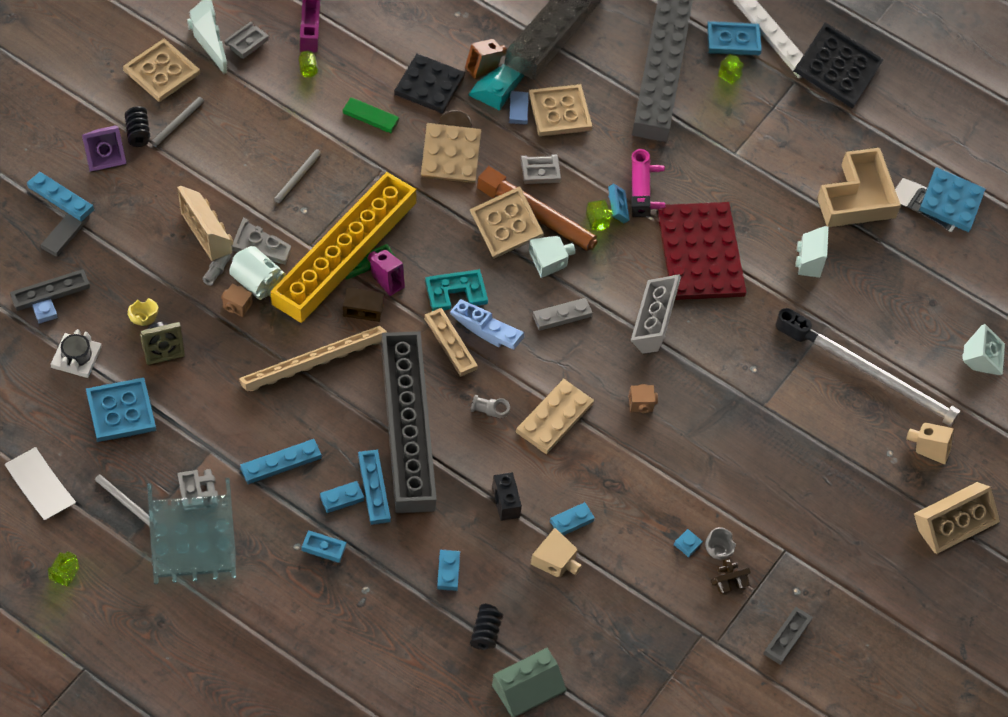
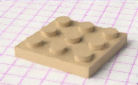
(161, 70)
(560, 110)
(451, 153)
(506, 222)

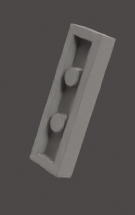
(562, 314)

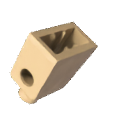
(932, 441)
(556, 555)

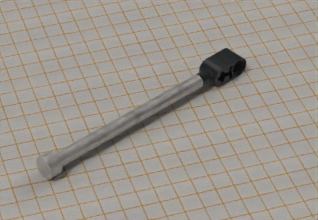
(800, 329)

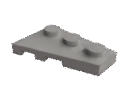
(270, 246)

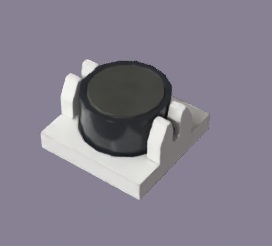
(77, 354)

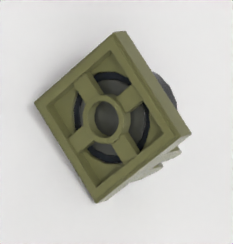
(164, 342)

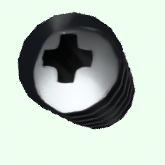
(137, 126)
(486, 627)

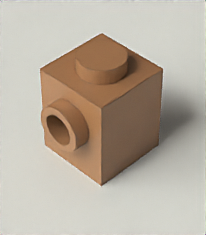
(236, 300)
(642, 398)

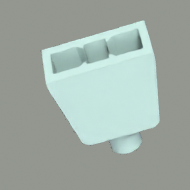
(549, 254)

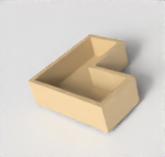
(865, 195)

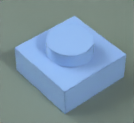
(44, 311)

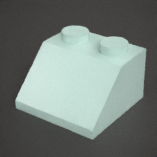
(812, 252)

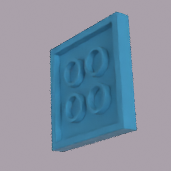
(952, 199)
(120, 409)

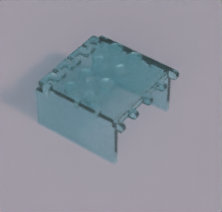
(192, 536)

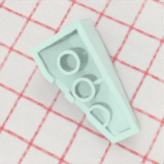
(207, 32)

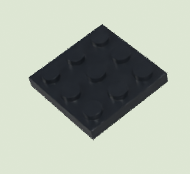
(429, 83)

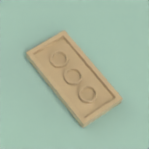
(554, 416)

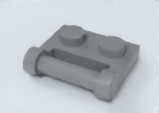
(545, 172)

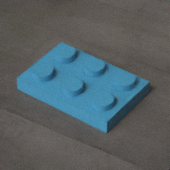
(734, 38)

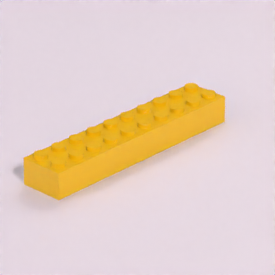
(343, 247)

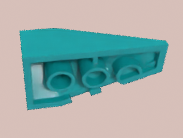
(496, 86)

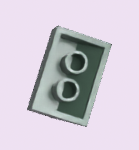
(529, 682)

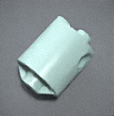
(255, 272)

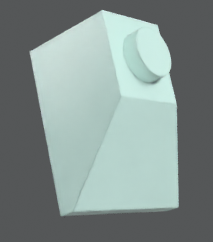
(985, 352)

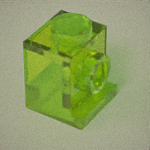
(734, 65)
(64, 574)

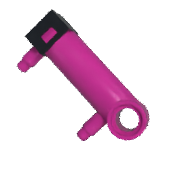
(641, 184)

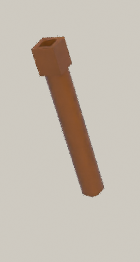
(495, 184)

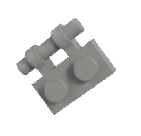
(191, 482)

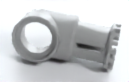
(489, 406)

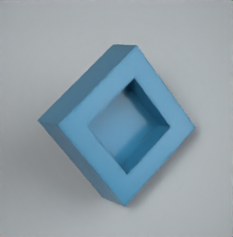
(688, 543)

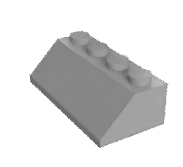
(655, 313)

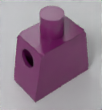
(387, 271)

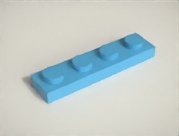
(60, 196)
(280, 461)
(374, 487)

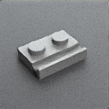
(246, 40)

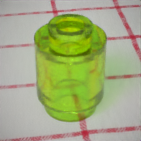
(308, 64)

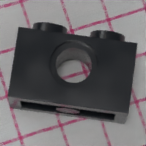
(506, 496)

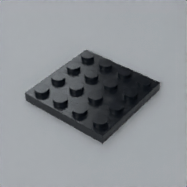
(838, 65)

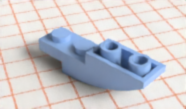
(482, 324)

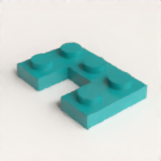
(441, 286)

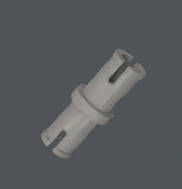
(215, 269)

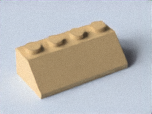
(204, 223)
(957, 517)

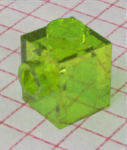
(599, 215)

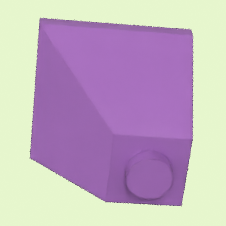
(104, 148)

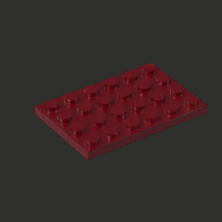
(702, 250)

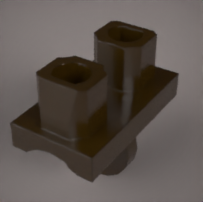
(722, 581)

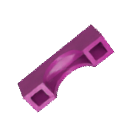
(309, 25)

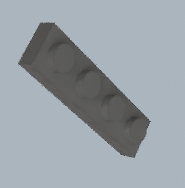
(50, 289)

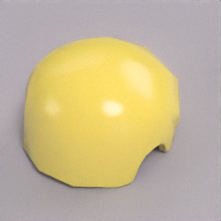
(143, 312)

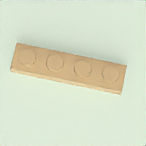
(451, 342)

